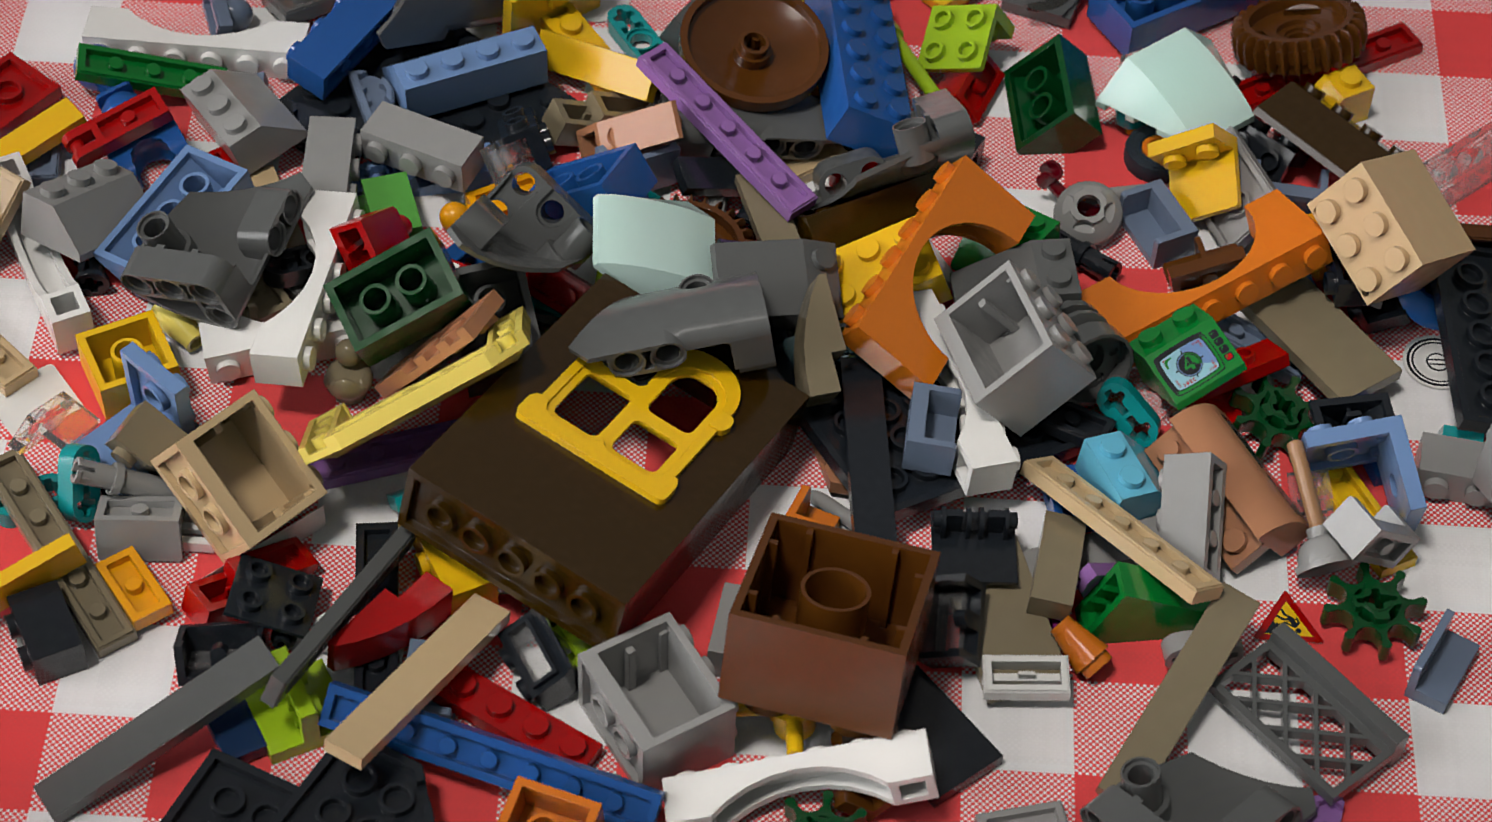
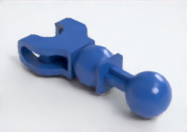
(159, 144)

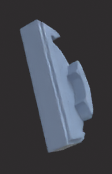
(370, 92)

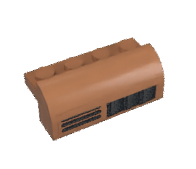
(1255, 505)

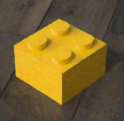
(102, 359)

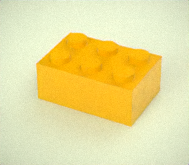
(861, 261)

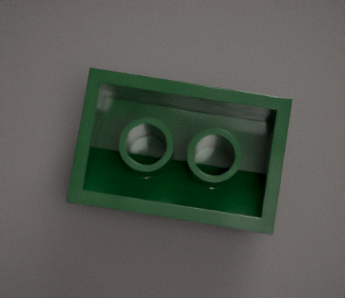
(1052, 100)

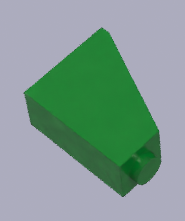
(1135, 607)

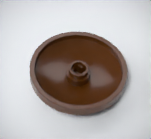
(755, 50)

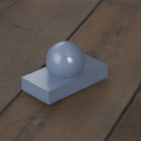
(227, 15)

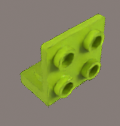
(961, 37)

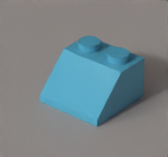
(1121, 472)

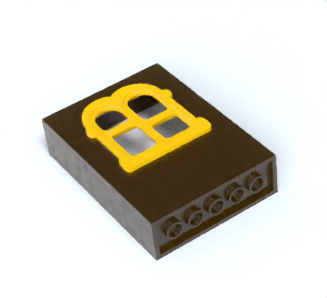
(569, 516)

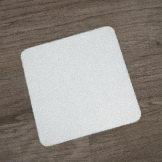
(31, 396)

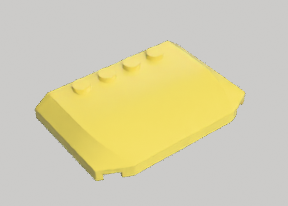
(340, 432)

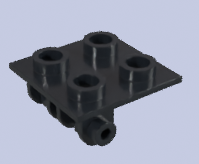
(976, 543)
(274, 599)

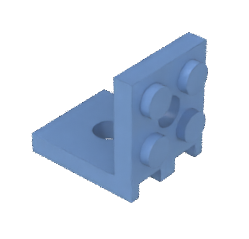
(150, 382)
(1368, 442)

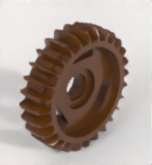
(1298, 36)

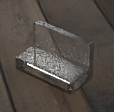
(58, 420)

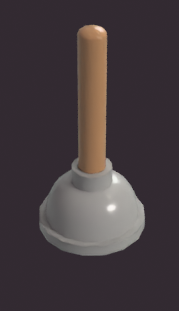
(1321, 551)

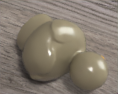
(348, 375)

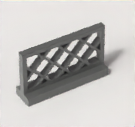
(1337, 697)

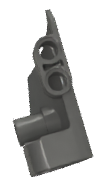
(431, 20)
(933, 135)
(527, 236)
(214, 249)
(660, 326)
(1196, 792)

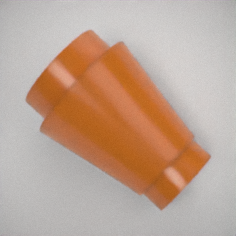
(1084, 649)

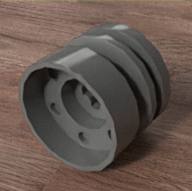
(1108, 347)

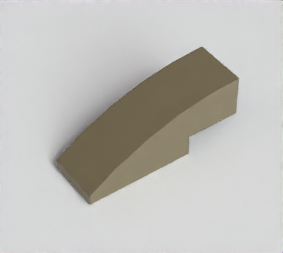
(567, 116)
(818, 344)
(1056, 566)

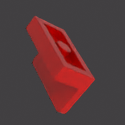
(974, 89)

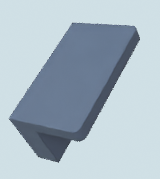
(1441, 666)

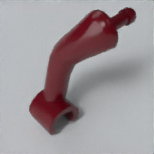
(1050, 174)

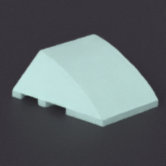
(1177, 87)
(650, 241)

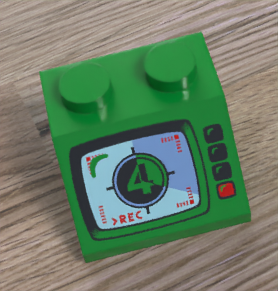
(1185, 357)

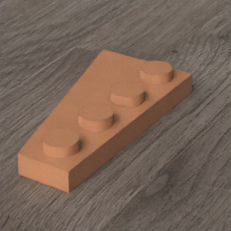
(441, 345)

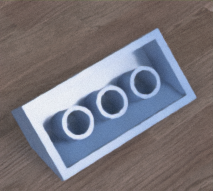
(470, 72)
(188, 172)

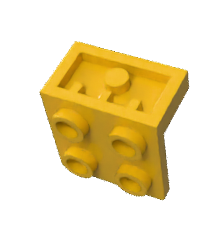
(1201, 170)

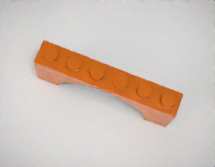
(1283, 251)
(886, 323)

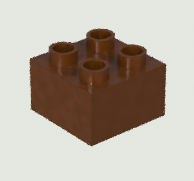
(828, 626)

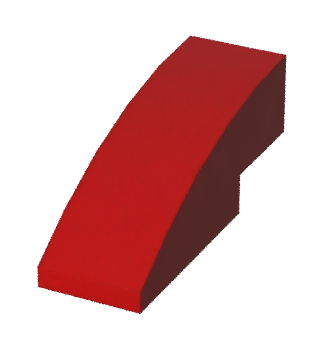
(207, 597)
(390, 623)

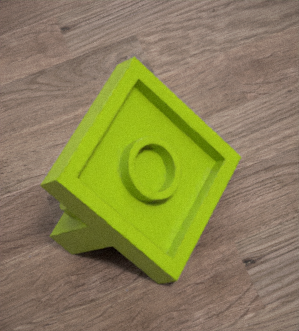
(293, 724)

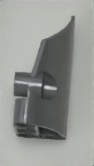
(788, 132)

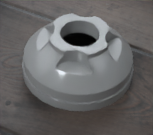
(1096, 229)

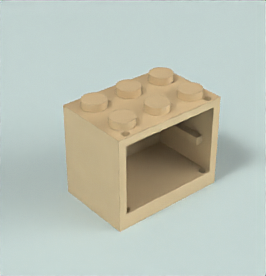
(1390, 226)
(239, 476)

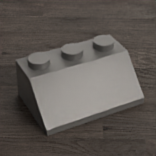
(243, 116)
(79, 208)

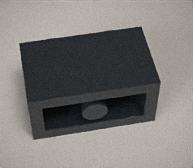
(46, 632)

